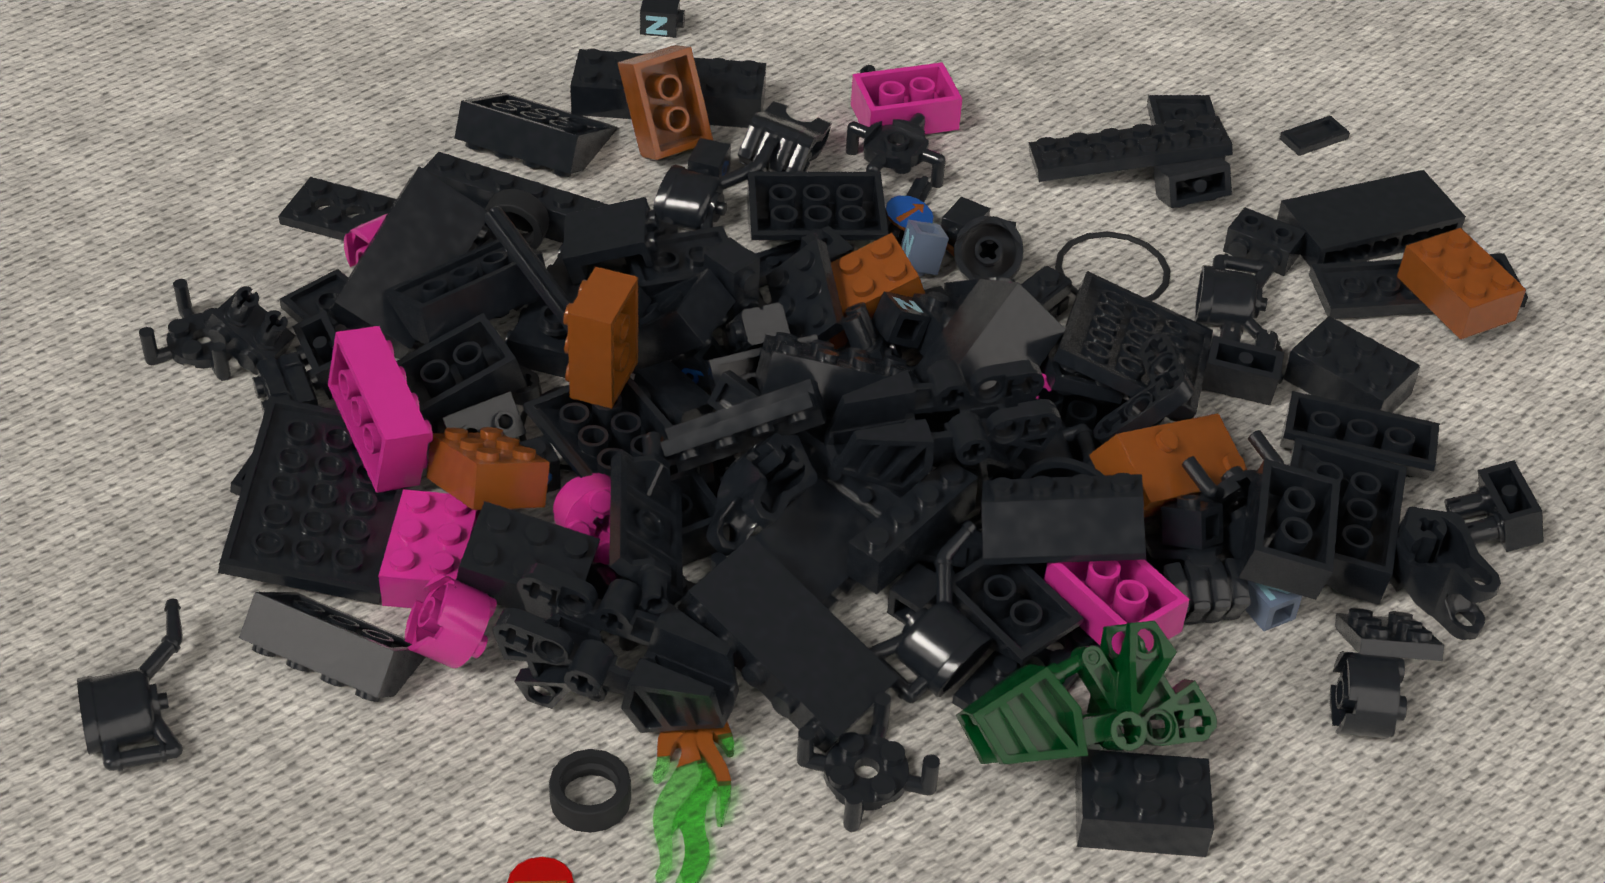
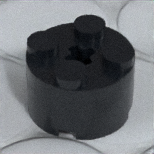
(990, 232)
(1367, 695)

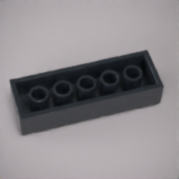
(729, 87)

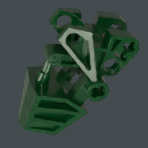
(1038, 720)

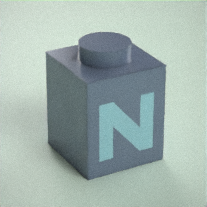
(924, 246)
(1271, 605)

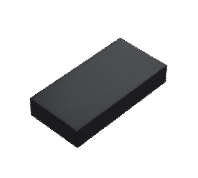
(1314, 135)

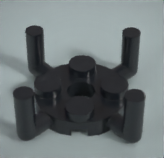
(882, 149)
(183, 337)
(1235, 482)
(867, 750)

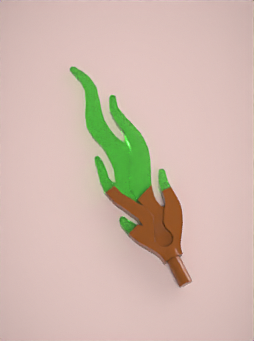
(687, 795)

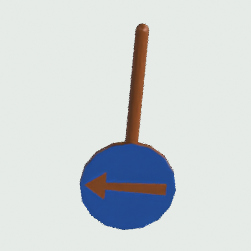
(902, 208)

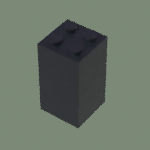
(993, 327)

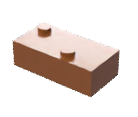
(1159, 455)

